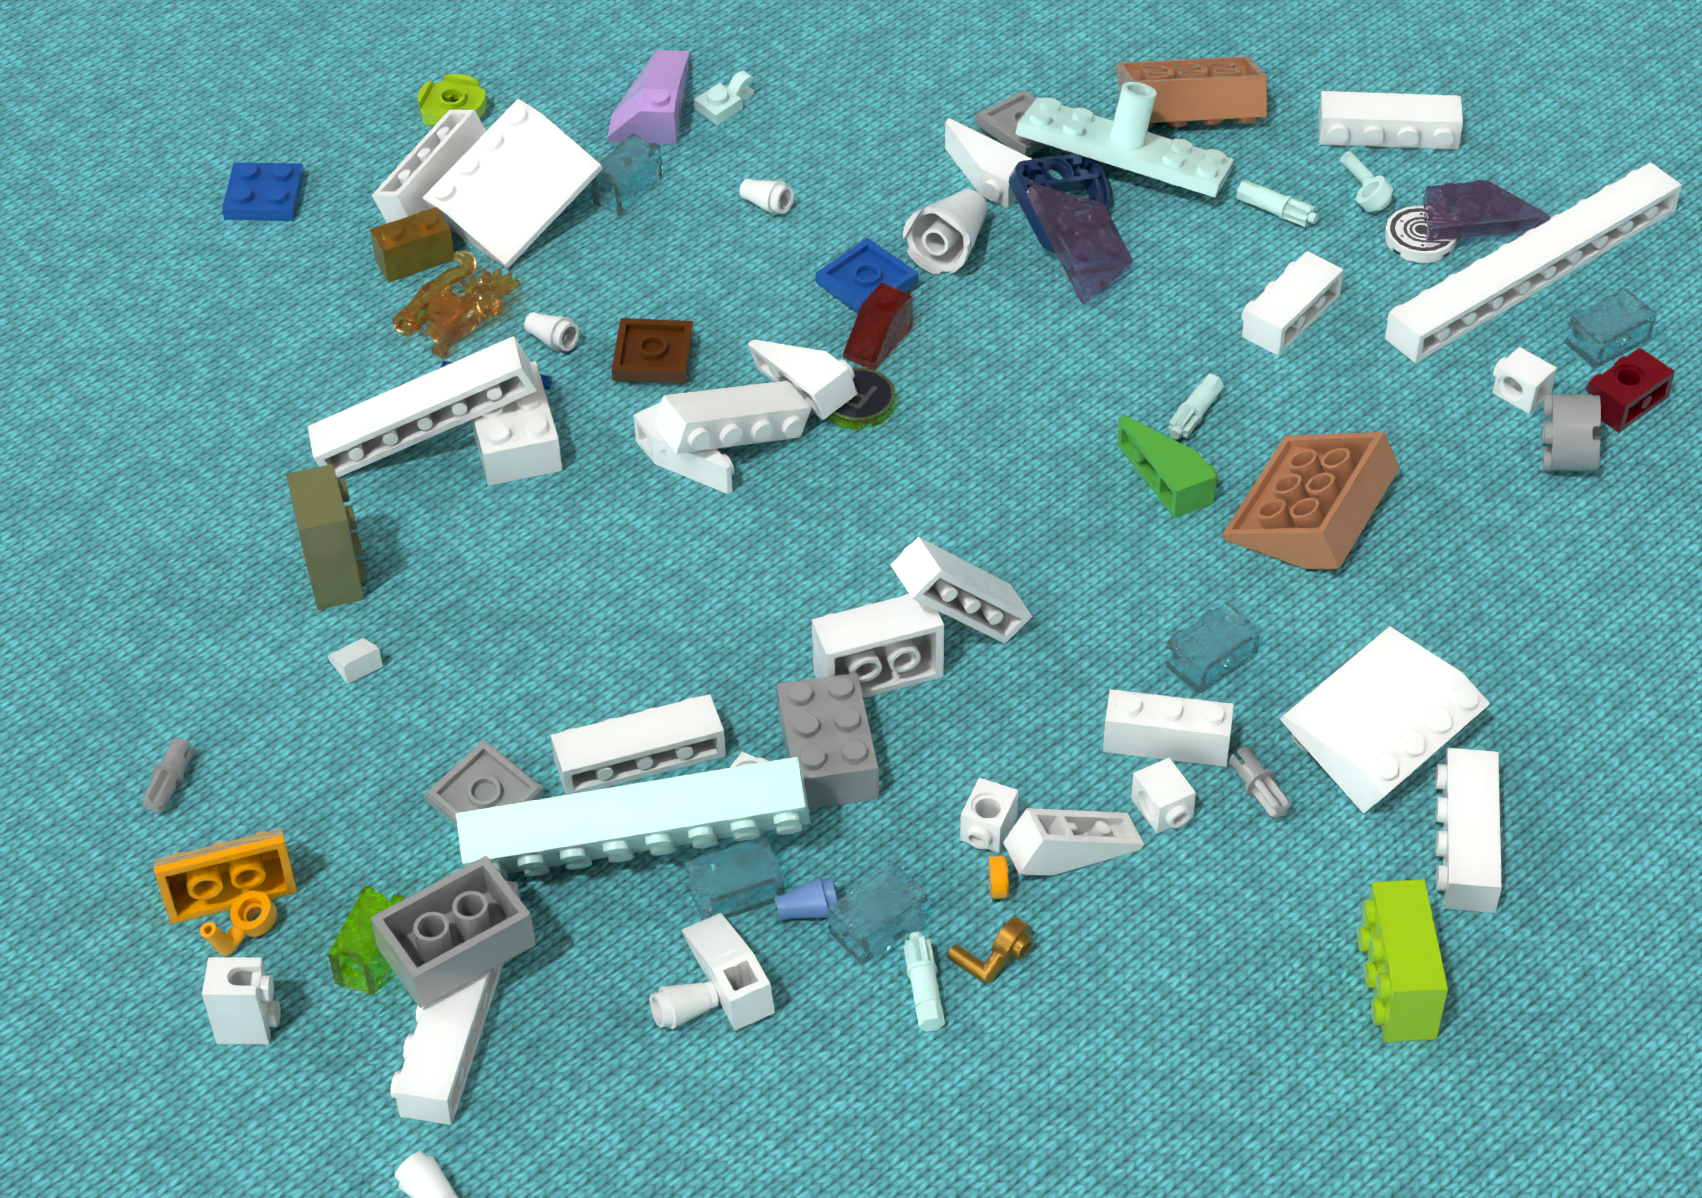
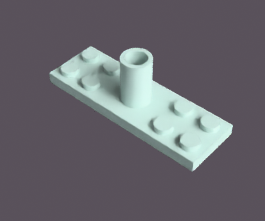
(1126, 140)

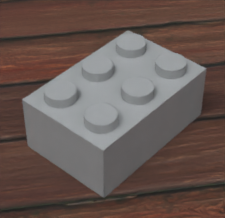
(830, 734)
(453, 931)

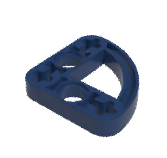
(1090, 177)

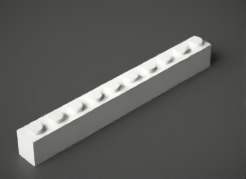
(1531, 262)

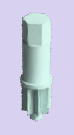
(1284, 206)
(1192, 410)
(922, 973)

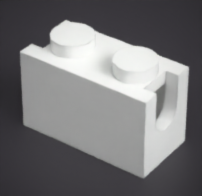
(240, 1000)

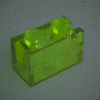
(358, 941)

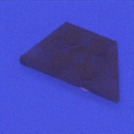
(1476, 210)
(1081, 238)

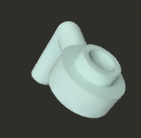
(1375, 191)

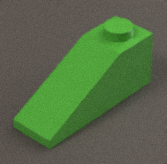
(1169, 468)

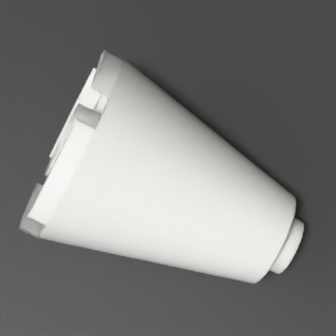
(945, 231)

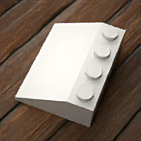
(512, 183)
(1383, 715)

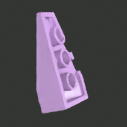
(653, 101)

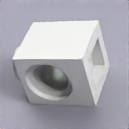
(1523, 379)
(1163, 795)
(988, 815)

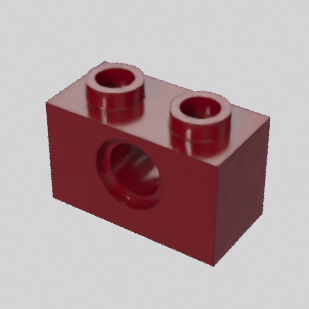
(1631, 388)

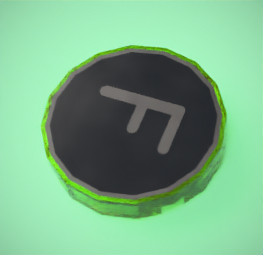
(872, 403)

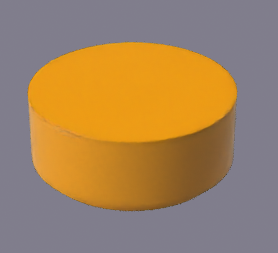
(998, 877)

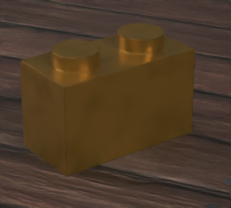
(412, 244)

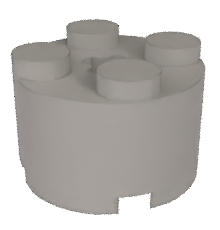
(1571, 432)

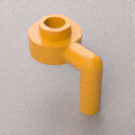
(242, 916)

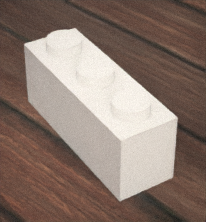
(1291, 303)
(1168, 727)

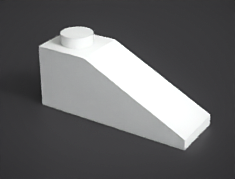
(983, 161)
(812, 372)
(1069, 839)

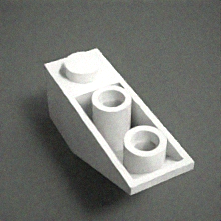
(702, 466)
(732, 969)

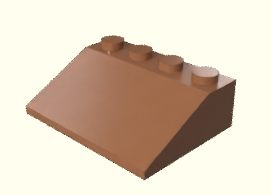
(1201, 89)
(1315, 498)

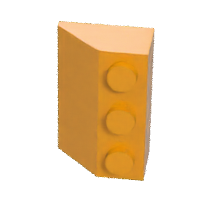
(216, 875)

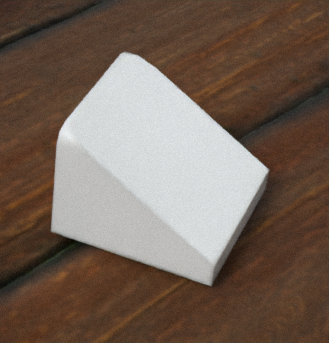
(356, 660)

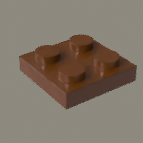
(652, 350)

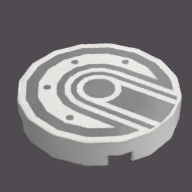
(1406, 235)

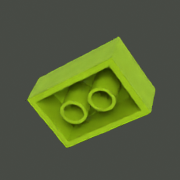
(1402, 961)

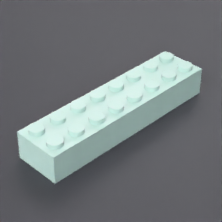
(637, 818)

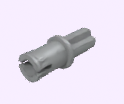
(168, 775)
(1260, 783)

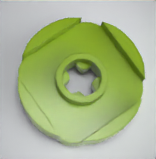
(437, 98)

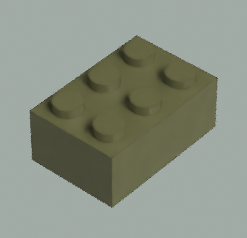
(326, 536)

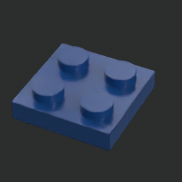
(263, 191)
(861, 270)

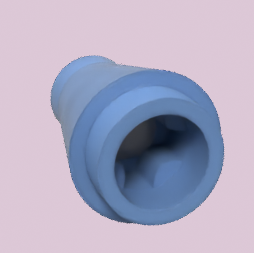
(808, 900)

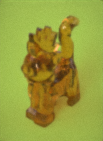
(448, 311)

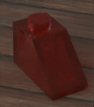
(879, 326)

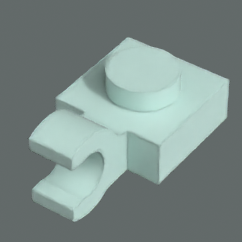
(723, 102)

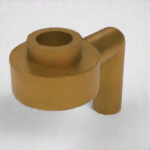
(1011, 943)

